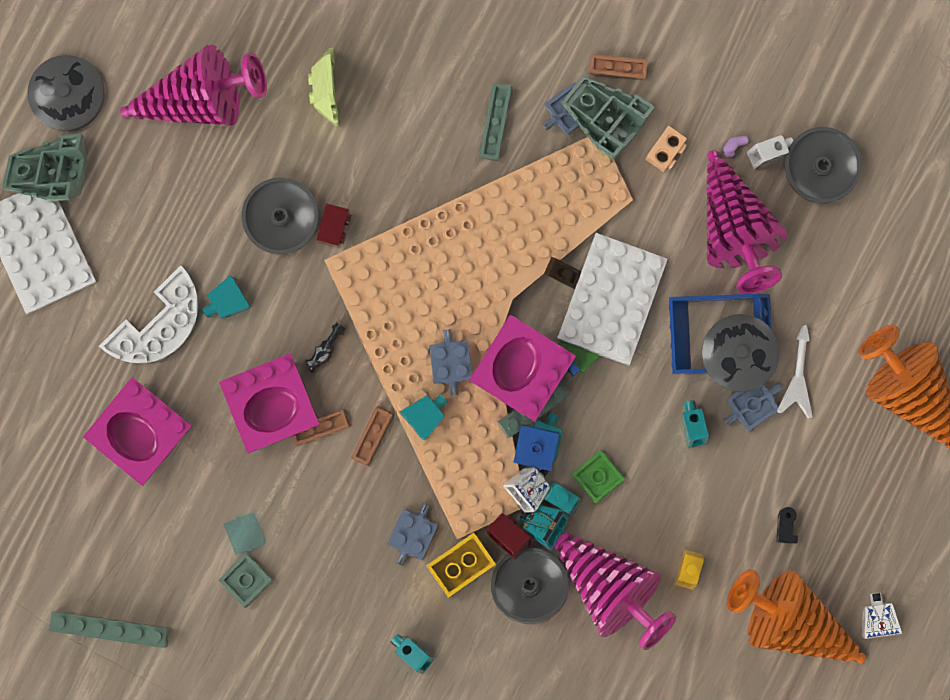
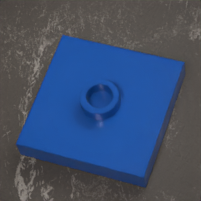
(536, 447)

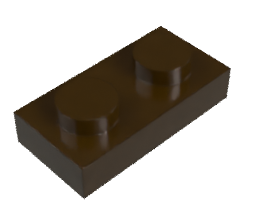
(562, 272)

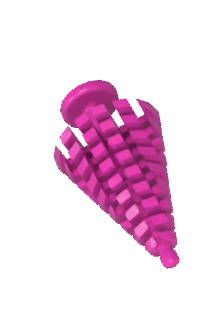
(200, 90)
(739, 226)
(613, 589)

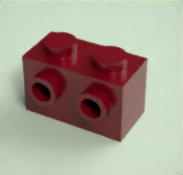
(333, 225)
(509, 536)

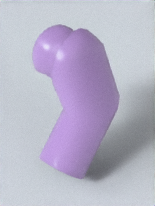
(733, 143)

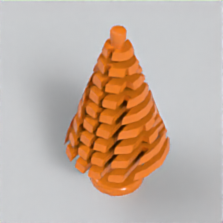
(910, 383)
(791, 618)

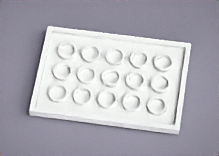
(40, 251)
(612, 299)

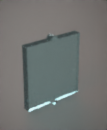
(244, 533)

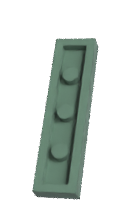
(495, 121)
(512, 422)

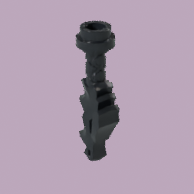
(323, 352)

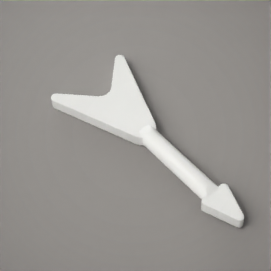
(797, 389)

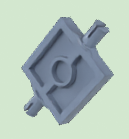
(559, 114)
(450, 362)
(753, 406)
(413, 534)

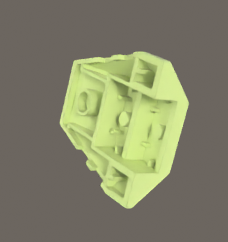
(323, 87)

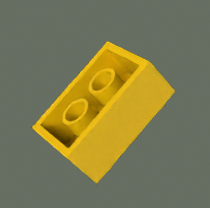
(461, 565)

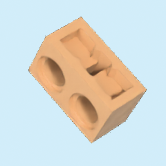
(662, 146)

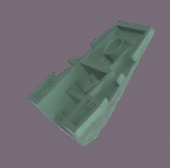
(607, 114)
(49, 171)

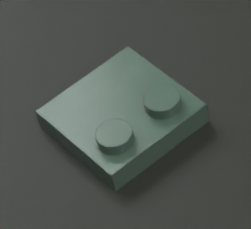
(245, 580)

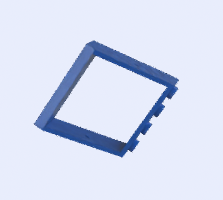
(680, 325)

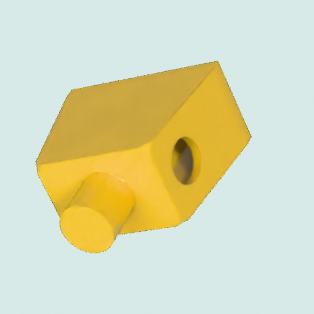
(689, 569)

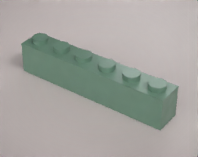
(109, 629)

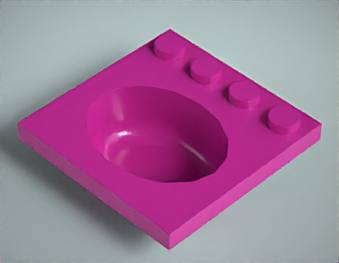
(522, 368)
(269, 403)
(137, 431)

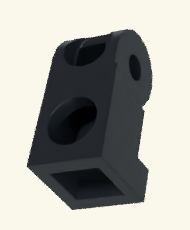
(785, 526)

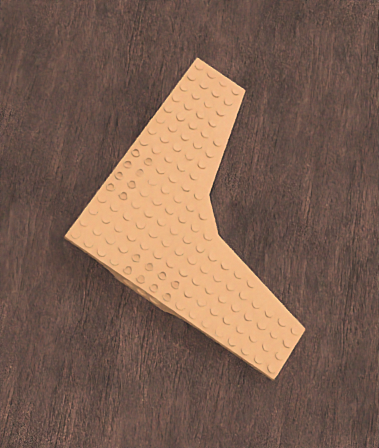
(461, 274)

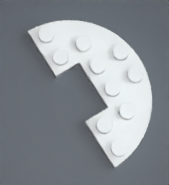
(166, 331)

